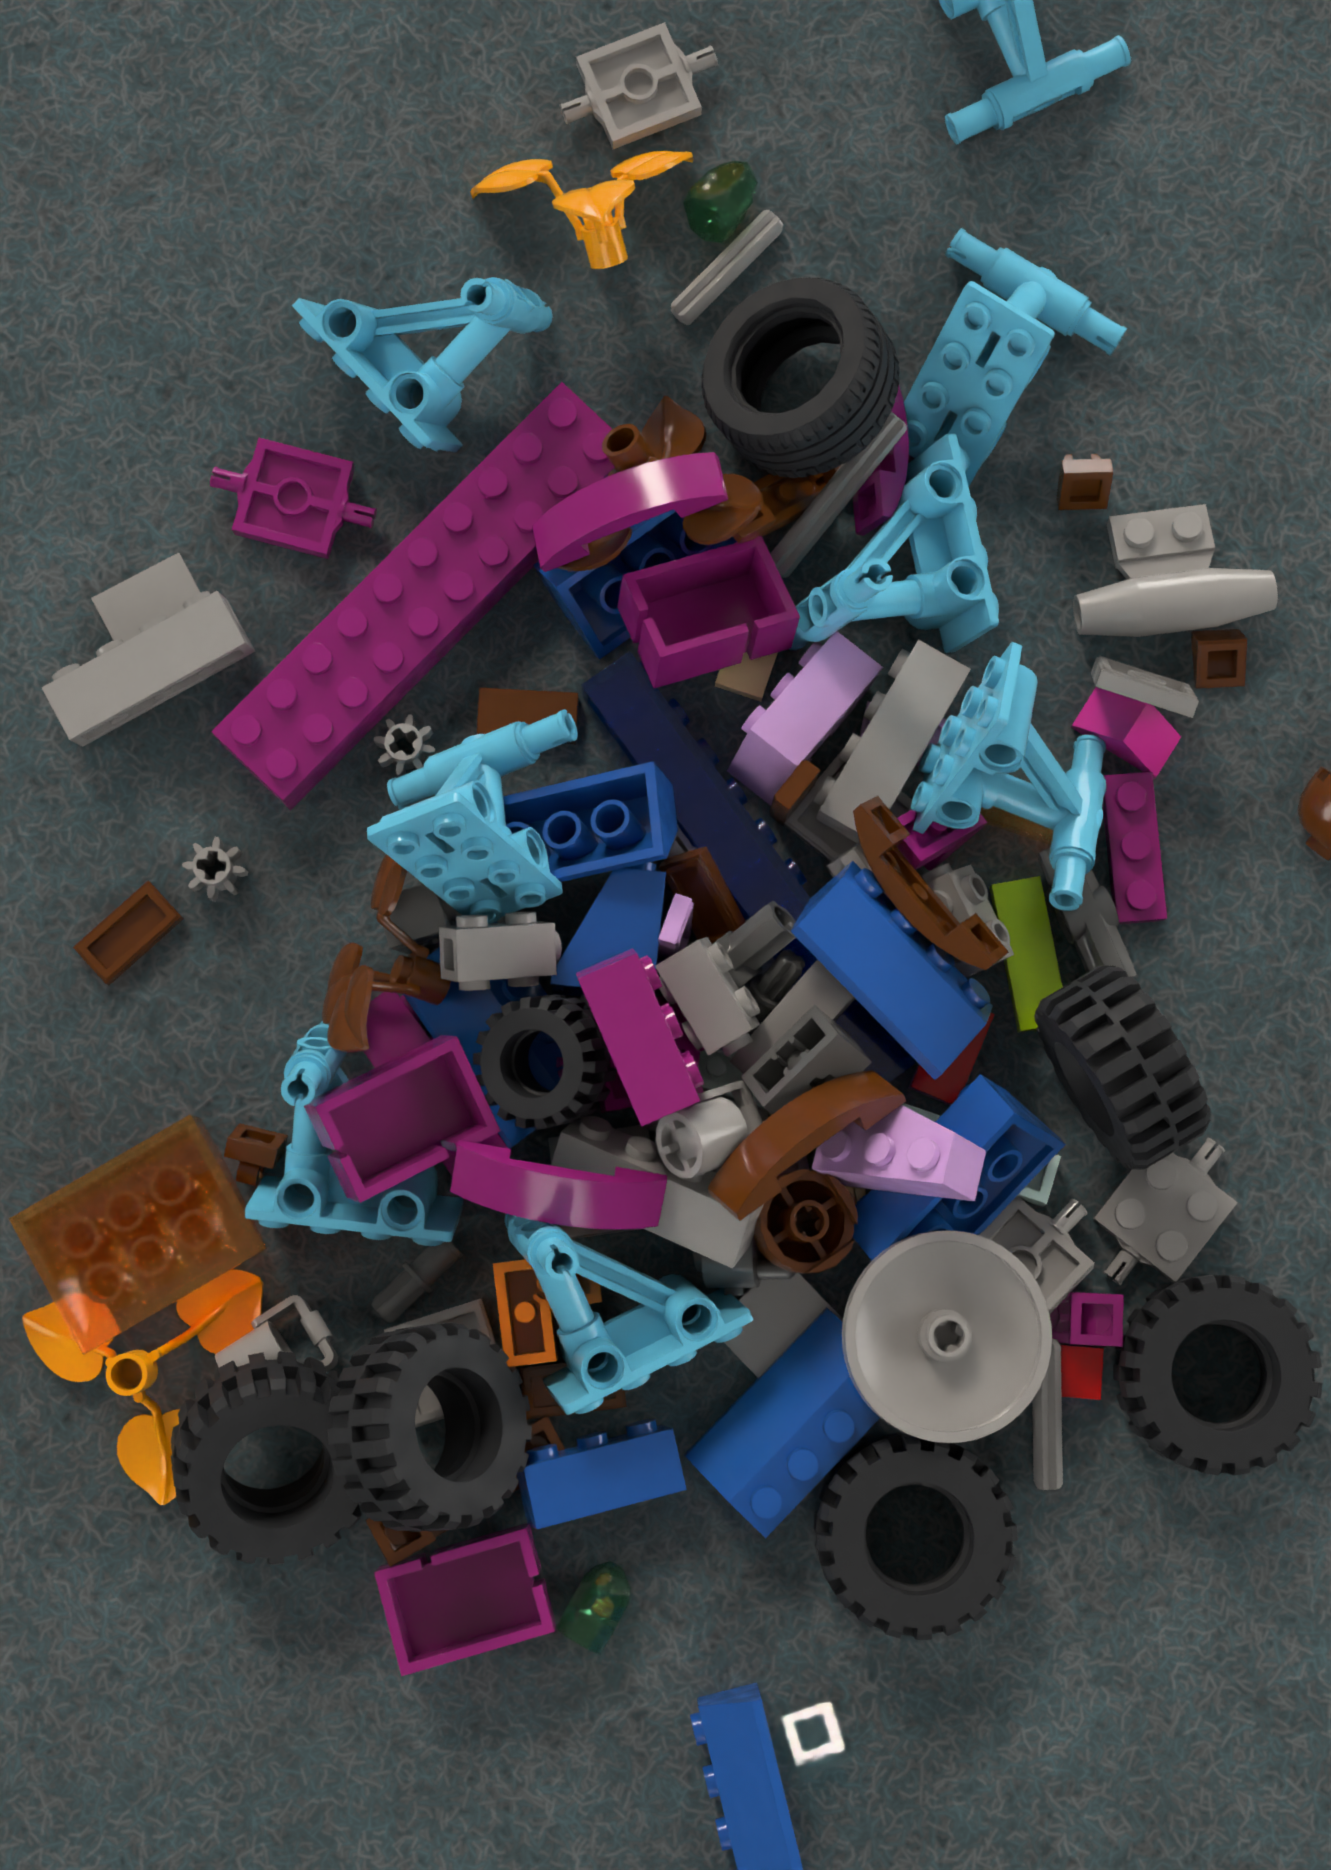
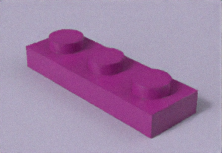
(1134, 848)

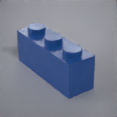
(600, 1474)

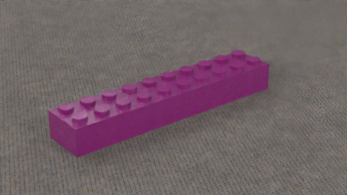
(414, 602)

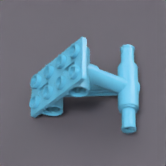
(1034, 81)
(994, 348)
(398, 381)
(948, 556)
(997, 738)
(460, 835)
(310, 1188)
(627, 1348)

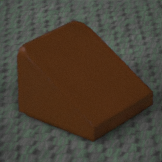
(1219, 658)

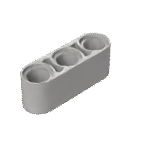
(814, 988)

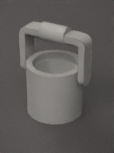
(707, 1131)
(270, 1341)

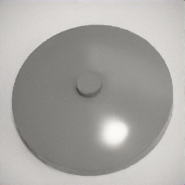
(947, 1336)

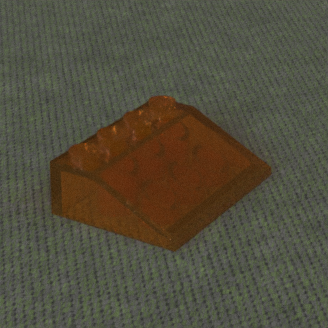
(138, 1233)

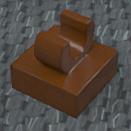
(1084, 483)
(255, 1151)

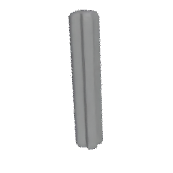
(726, 267)
(1048, 1426)

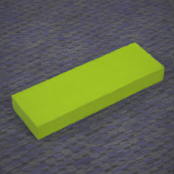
(1034, 966)

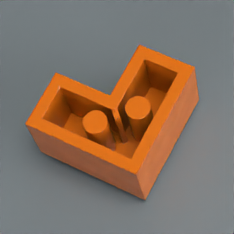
(526, 1315)

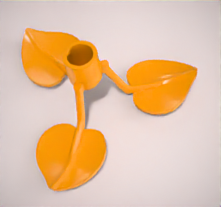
(594, 204)
(217, 1315)

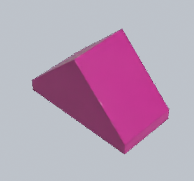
(1129, 729)

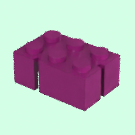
(707, 611)
(641, 1035)
(395, 1114)
(465, 1599)

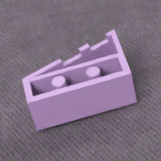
(803, 714)
(903, 1156)

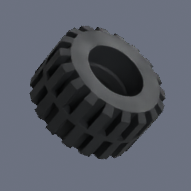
(507, 1069)

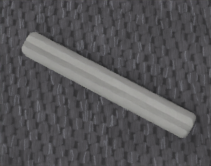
(835, 497)

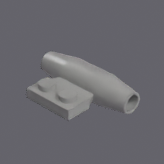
(1170, 579)

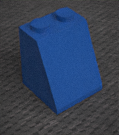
(621, 918)

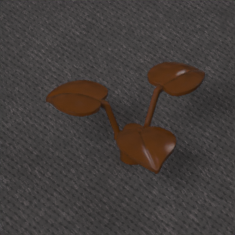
(669, 434)
(351, 986)

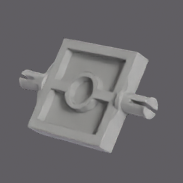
(638, 85)
(1165, 1214)
(1043, 1246)

